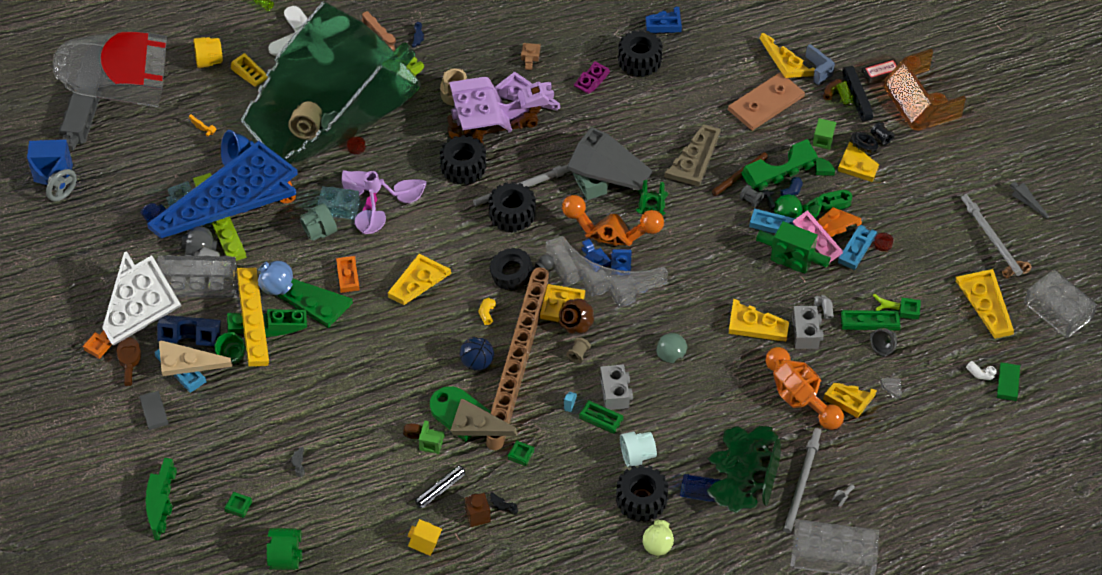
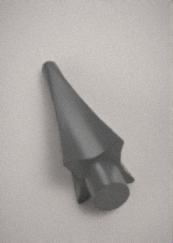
(1023, 194)

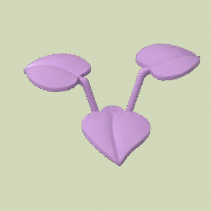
(372, 221)

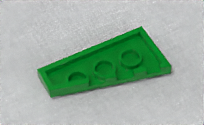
(318, 302)

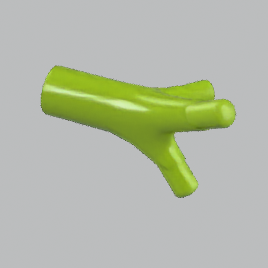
(886, 303)

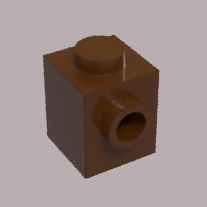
(477, 509)

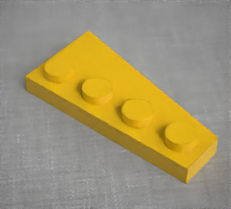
(986, 298)

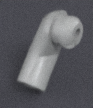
(826, 304)

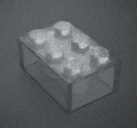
(1060, 303)

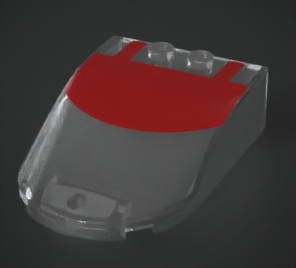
(114, 66)

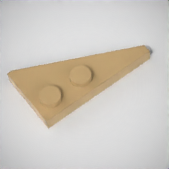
(181, 359)

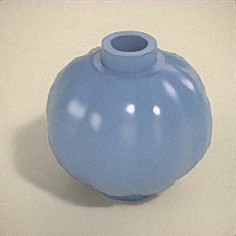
(275, 278)

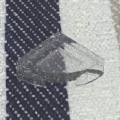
(892, 386)

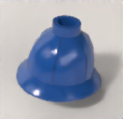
(233, 146)

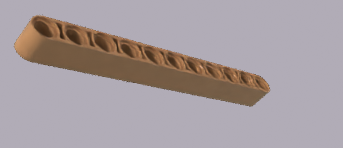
(520, 346)

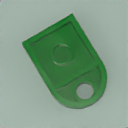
(446, 411)

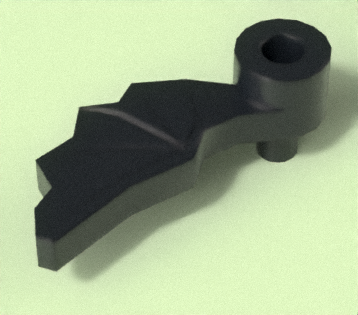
(767, 193)
(502, 505)

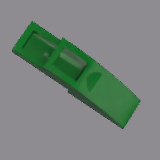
(276, 322)
(157, 497)

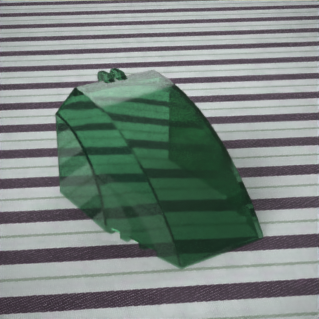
(341, 70)

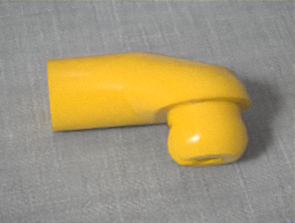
(484, 309)

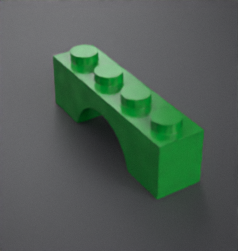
(761, 174)

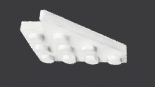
(137, 299)

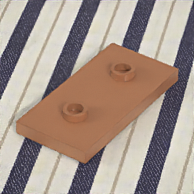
(766, 101)

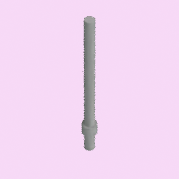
(556, 172)
(974, 210)
(812, 448)

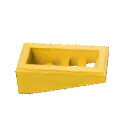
(249, 63)

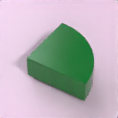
(824, 167)
(813, 207)

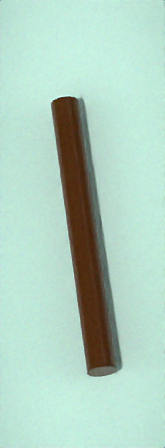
(735, 177)

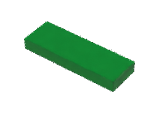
(869, 320)

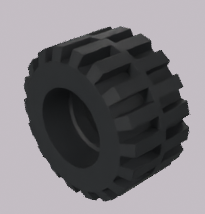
(640, 53)
(466, 170)
(512, 218)
(637, 506)

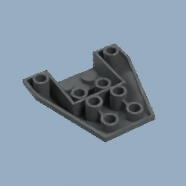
(607, 160)

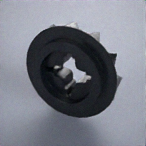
(864, 142)

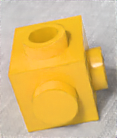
(424, 537)

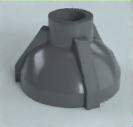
(881, 342)

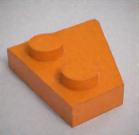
(836, 221)

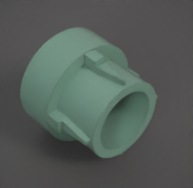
(318, 222)

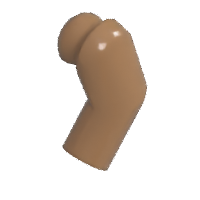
(1025, 266)

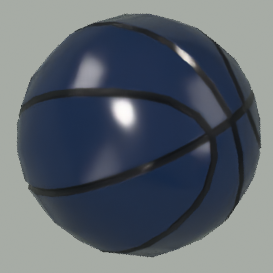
(476, 353)

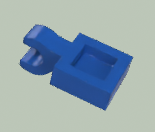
(595, 256)

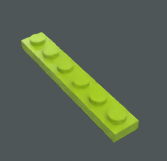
(225, 230)

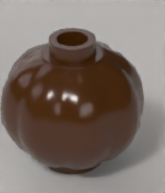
(576, 316)

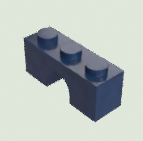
(177, 327)

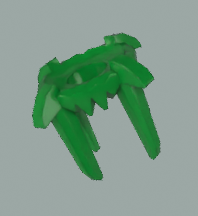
(645, 196)

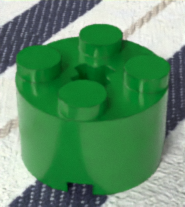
(283, 549)

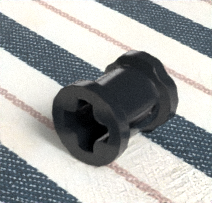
(882, 133)

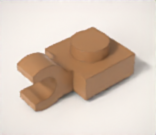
(530, 53)

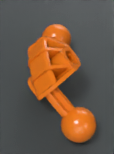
(612, 227)
(799, 385)

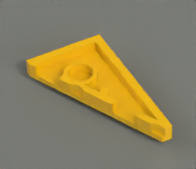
(787, 62)

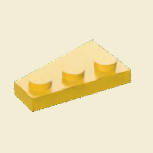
(417, 278)
(752, 323)

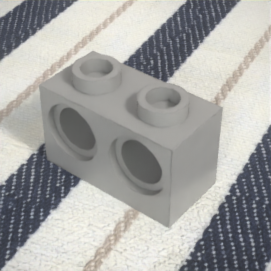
(807, 332)
(615, 382)

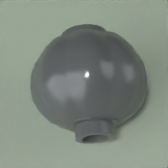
(197, 239)

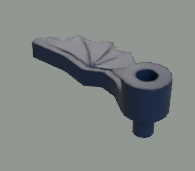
(418, 36)

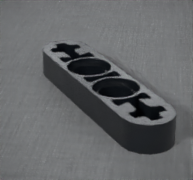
(860, 99)

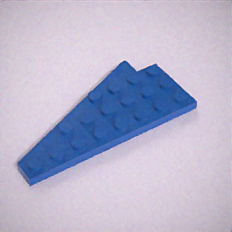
(243, 184)

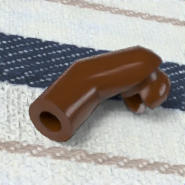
(830, 88)

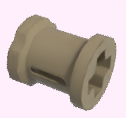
(580, 347)

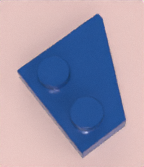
(664, 22)

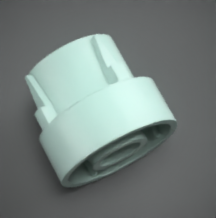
(637, 448)

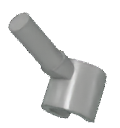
(841, 495)

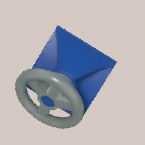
(52, 166)

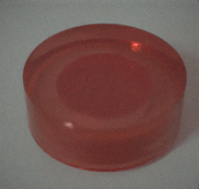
(356, 145)
(883, 242)

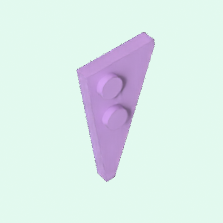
(511, 86)

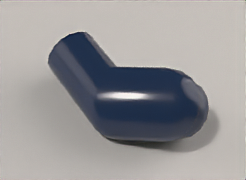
(795, 187)

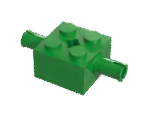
(793, 247)

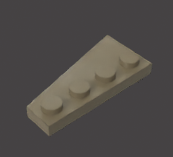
(695, 157)

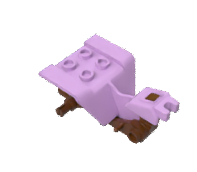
(482, 111)

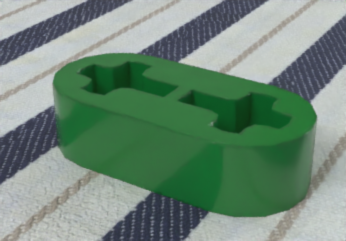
(836, 199)

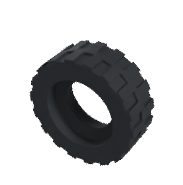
(508, 257)

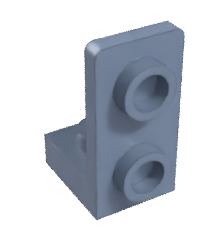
(824, 65)

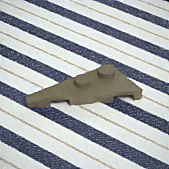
(477, 422)

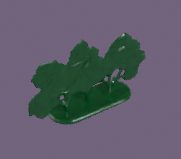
(740, 465)

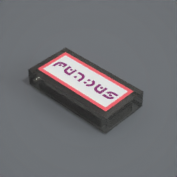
(878, 71)

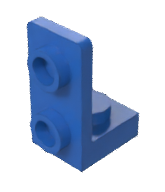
(621, 260)

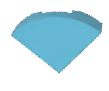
(569, 401)

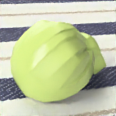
(658, 538)

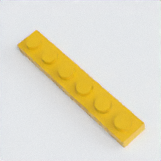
(252, 317)

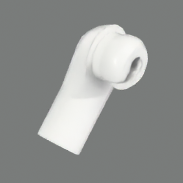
(984, 374)

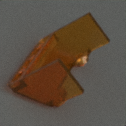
(912, 100)

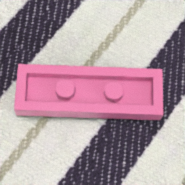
(825, 244)

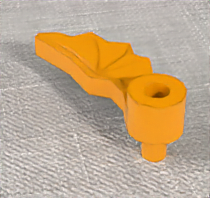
(210, 130)

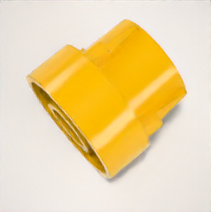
(207, 51)

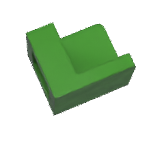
(824, 133)
(430, 439)

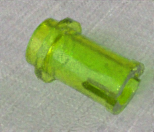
(266, 4)
(844, 93)

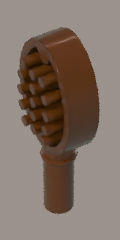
(128, 356)

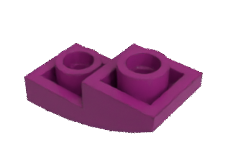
(592, 78)

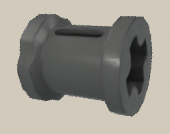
(752, 196)

